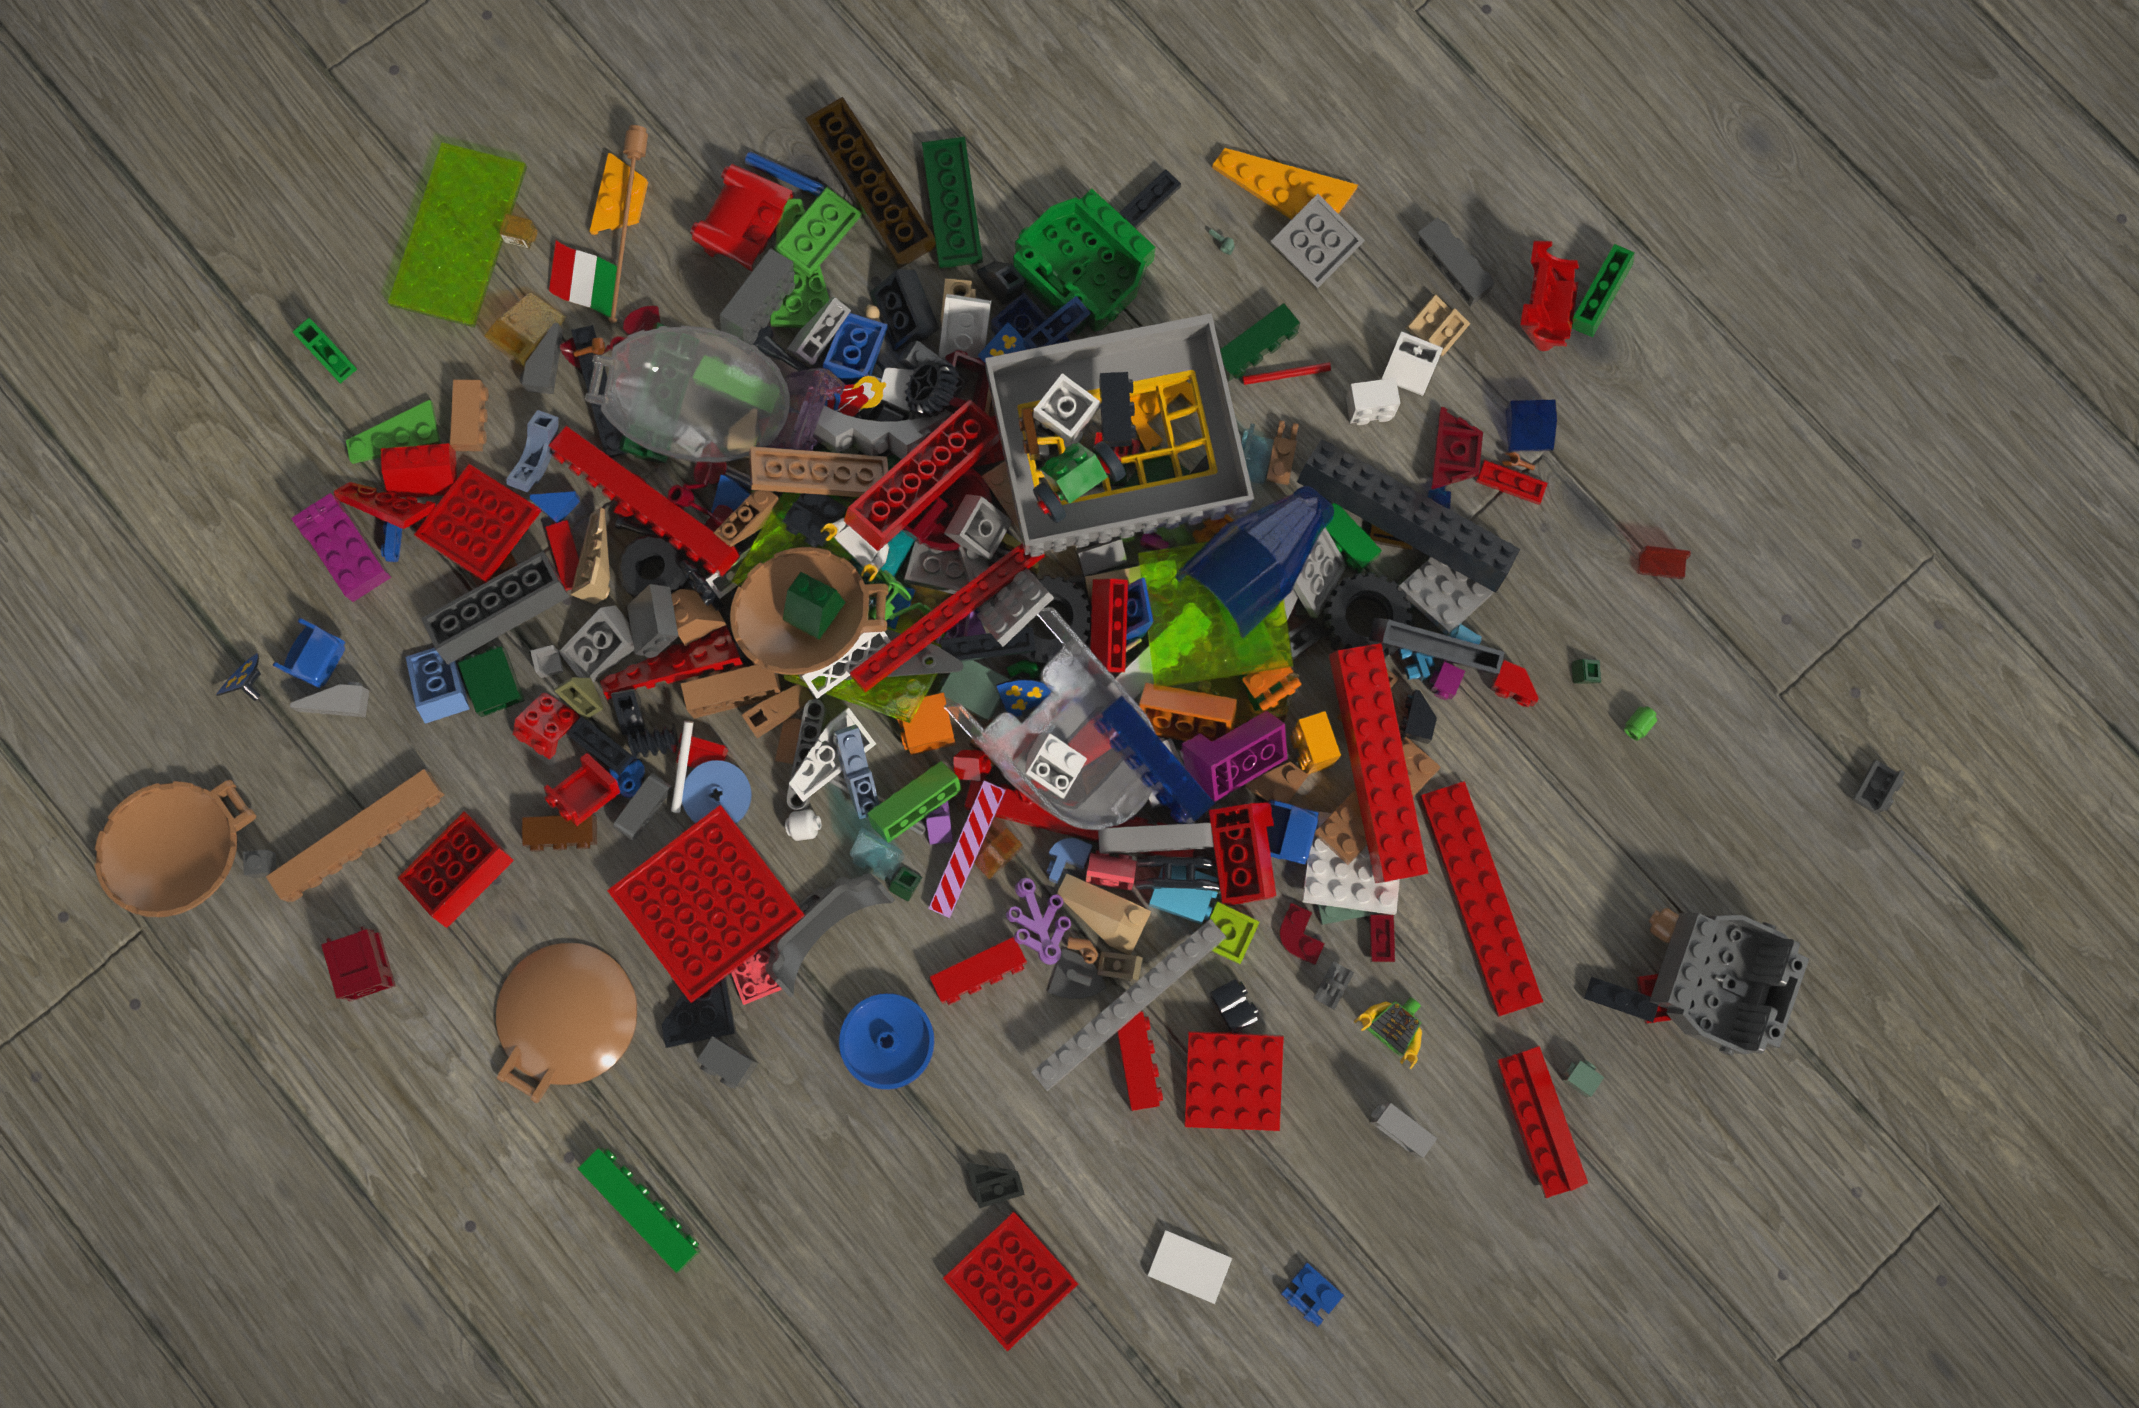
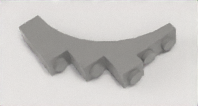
(874, 437)

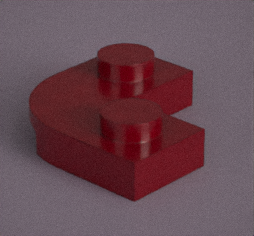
(1292, 935)

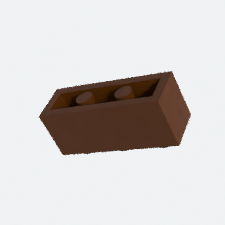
(558, 833)

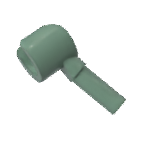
(1227, 243)

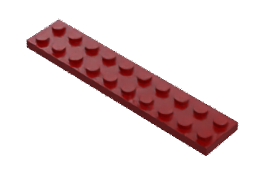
(1481, 899)

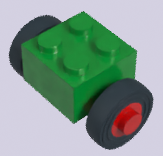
(1075, 474)

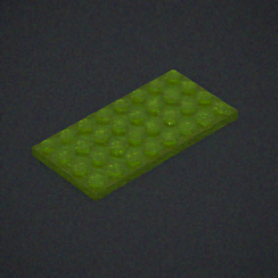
(457, 235)

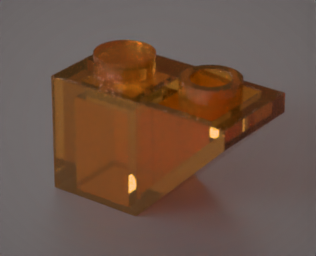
(998, 853)

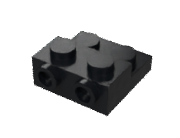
(810, 515)

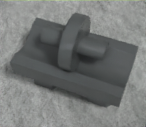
(1333, 985)

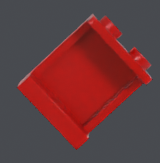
(583, 791)

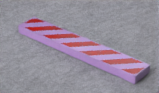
(967, 849)

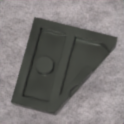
(994, 1184)

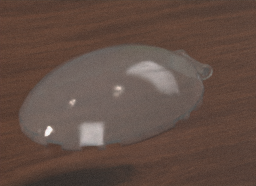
(692, 393)

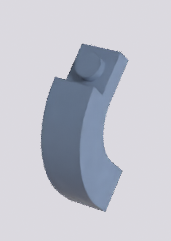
(537, 454)

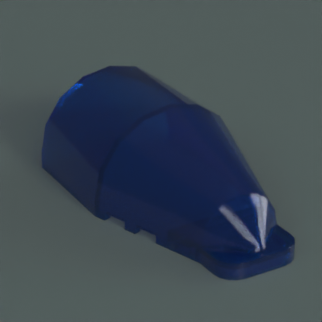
(1260, 555)

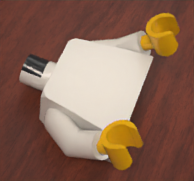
(857, 547)

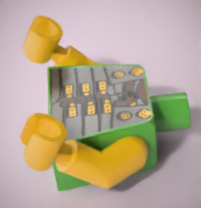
(1395, 1027)

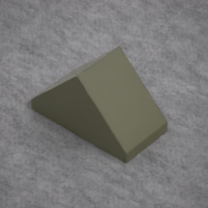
(581, 696)

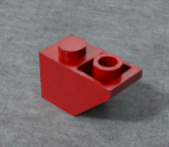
(1514, 683)

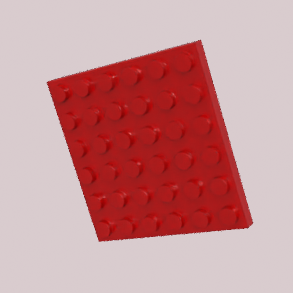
(706, 903)

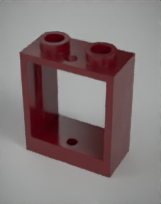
(976, 365)
(928, 522)

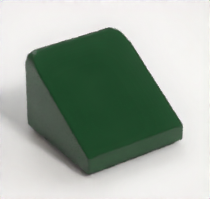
(1586, 671)
(905, 883)

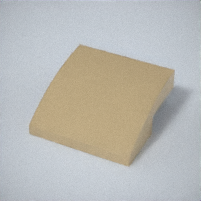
(1438, 324)

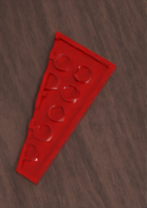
(676, 663)

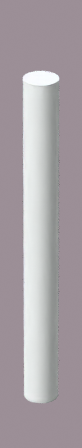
(682, 766)

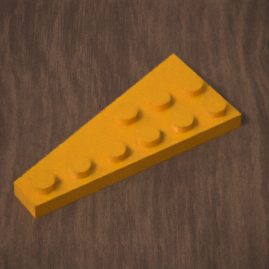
(1282, 185)

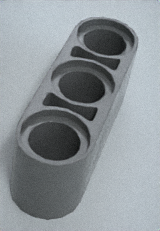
(642, 806)

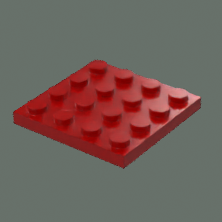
(477, 523)
(1234, 1081)
(1010, 1281)

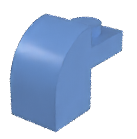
(1067, 851)

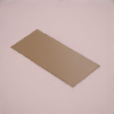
(788, 740)

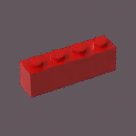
(1109, 622)
(978, 970)
(1138, 1065)

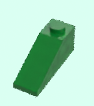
(324, 350)

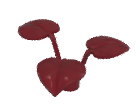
(636, 321)
(683, 497)

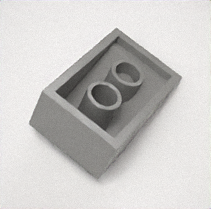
(599, 644)

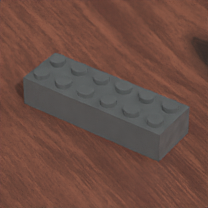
(495, 607)

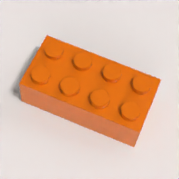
(1187, 713)

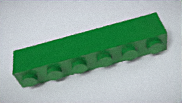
(639, 1209)

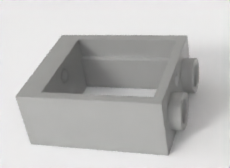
(1402, 1129)

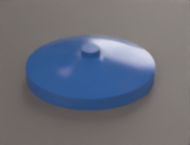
(886, 1041)

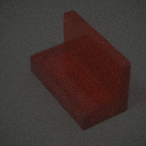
(1663, 562)

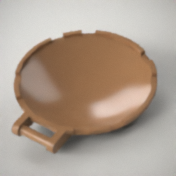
(784, 649)
(169, 847)
(564, 1017)

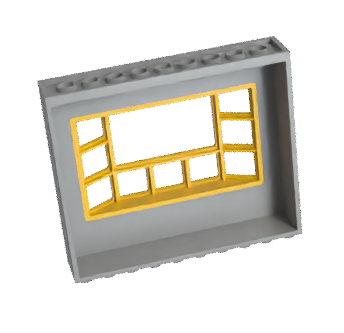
(1155, 360)

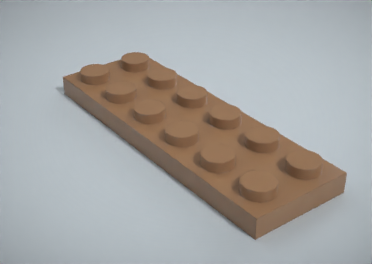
(814, 471)
(1344, 828)

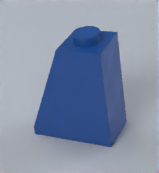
(729, 494)

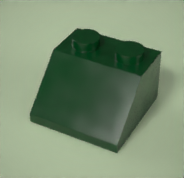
(811, 605)

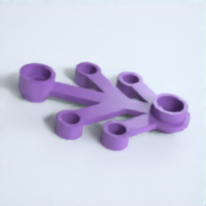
(1038, 923)

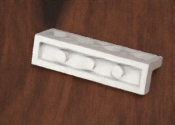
(864, 638)

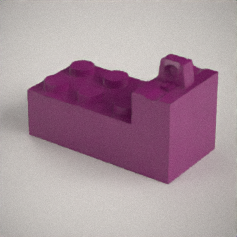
(341, 547)
(1235, 756)

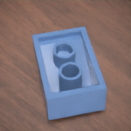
(436, 686)

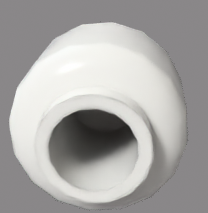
(803, 825)

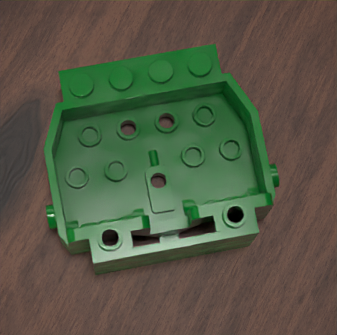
(1059, 245)

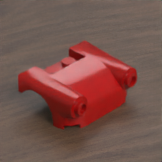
(742, 216)
(1552, 299)

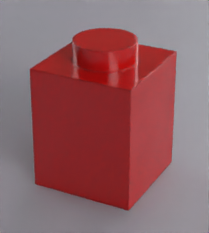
(971, 765)

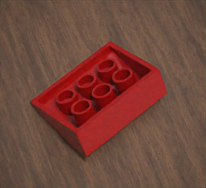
(455, 869)

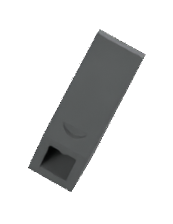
(917, 352)

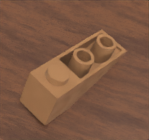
(747, 517)
(776, 709)

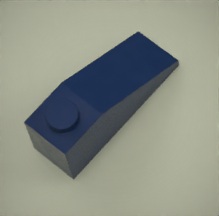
(1058, 325)

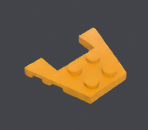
(1148, 408)

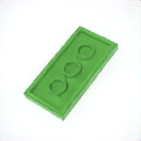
(818, 231)

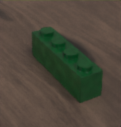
(1259, 340)

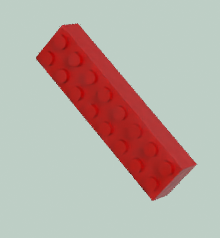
(922, 475)

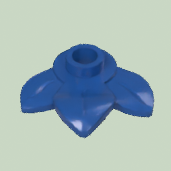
(632, 774)

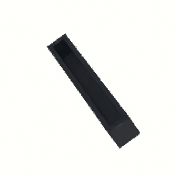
(1436, 645)

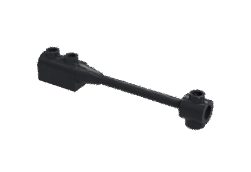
(772, 349)

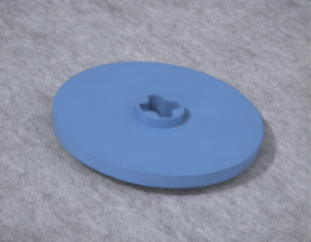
(720, 776)

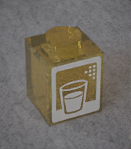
(518, 231)

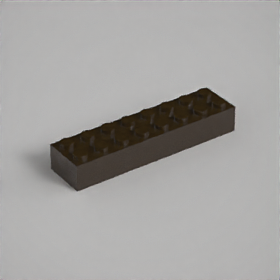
(870, 183)

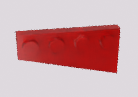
(384, 505)

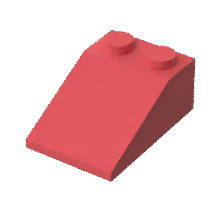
(1111, 871)

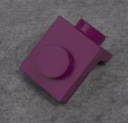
(1153, 542)

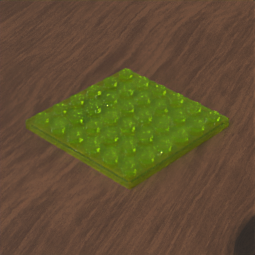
(1195, 633)

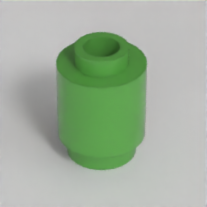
(1640, 723)

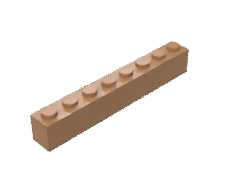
(355, 836)

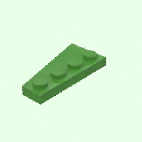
(407, 429)

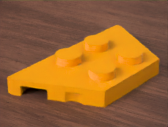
(612, 196)

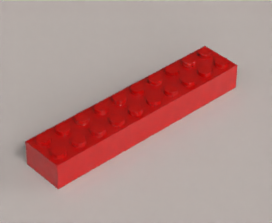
(1378, 763)

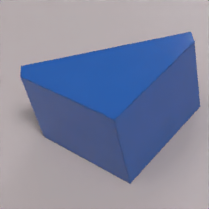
(556, 505)

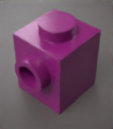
(1446, 681)

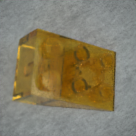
(523, 328)

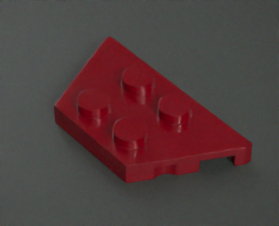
(1456, 450)

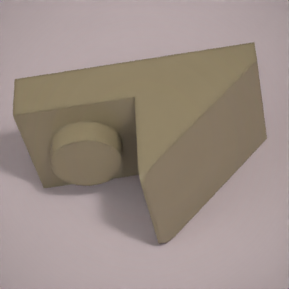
(1119, 966)

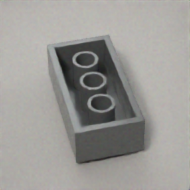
(758, 297)

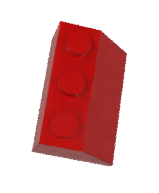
(419, 470)

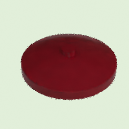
(970, 484)

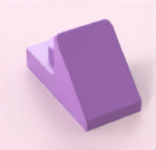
(940, 825)

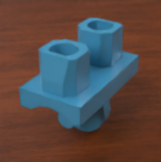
(1419, 668)

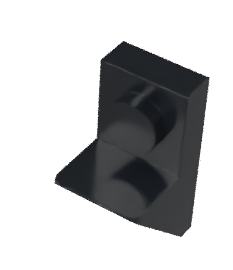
(628, 711)

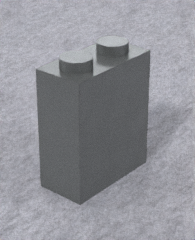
(652, 620)

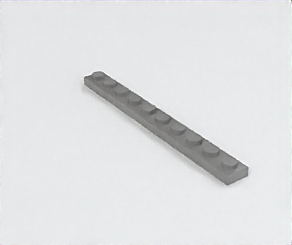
(1128, 1005)

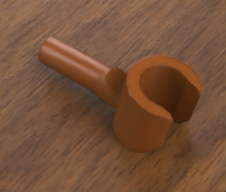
(597, 347)
(1515, 460)

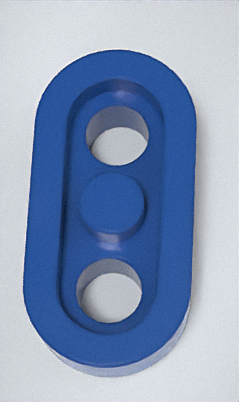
(392, 545)

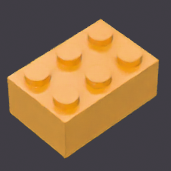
(1315, 743)

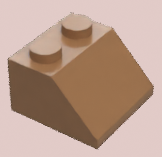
(693, 616)

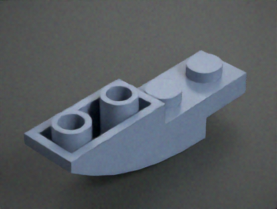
(856, 770)

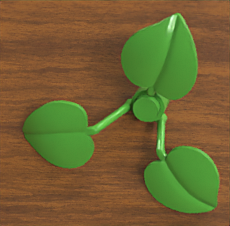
(897, 587)

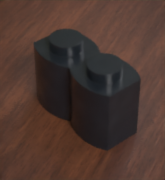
(1234, 1006)

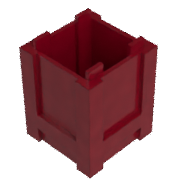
(358, 965)

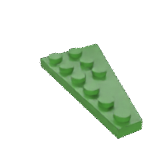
(809, 293)

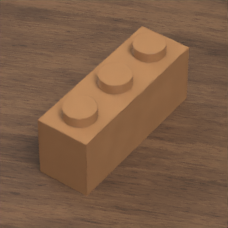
(468, 415)

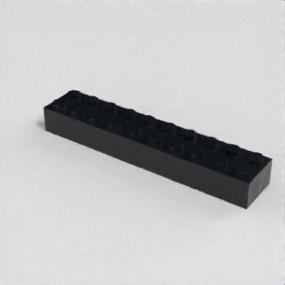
(1408, 515)

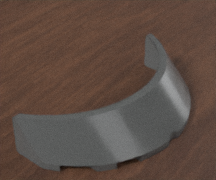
(821, 912)

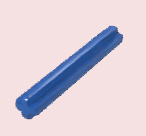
(784, 174)

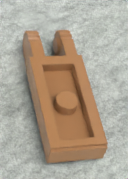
(1282, 455)

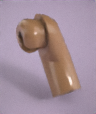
(1085, 947)

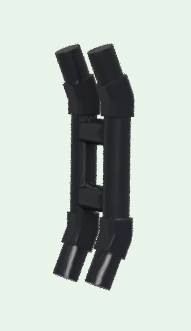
(1167, 881)

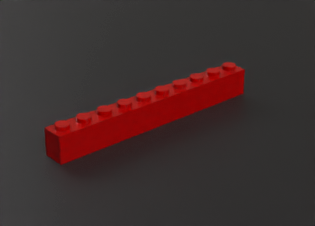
(644, 501)
(1033, 815)

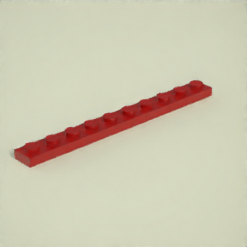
(942, 618)

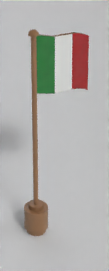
(586, 277)

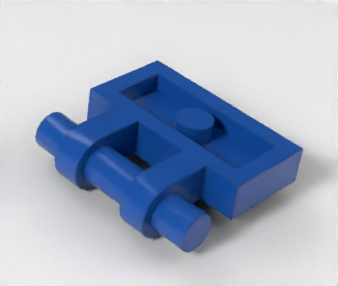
(1317, 1288)

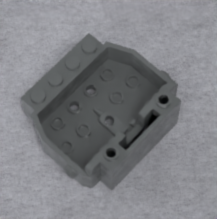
(1762, 974)

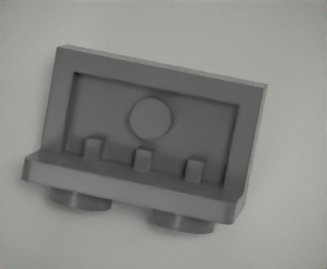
(1878, 787)

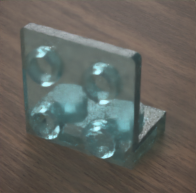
(1256, 454)

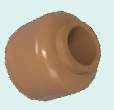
(1663, 924)

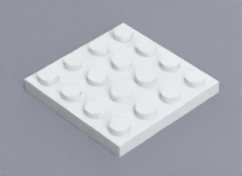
(1341, 885)

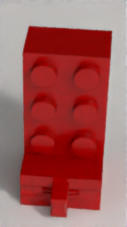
(1243, 851)

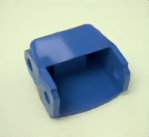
(313, 655)
(1292, 831)

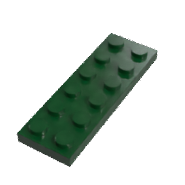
(952, 202)

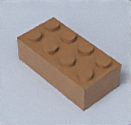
(729, 690)

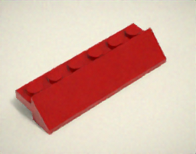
(1541, 1122)

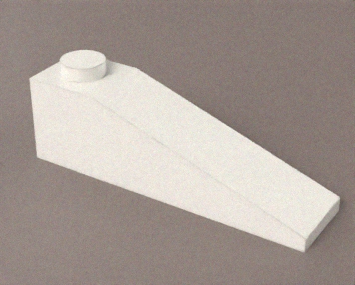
(823, 760)

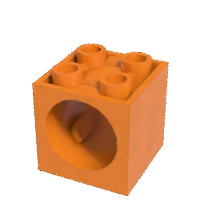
(929, 727)

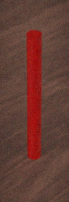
(1287, 373)

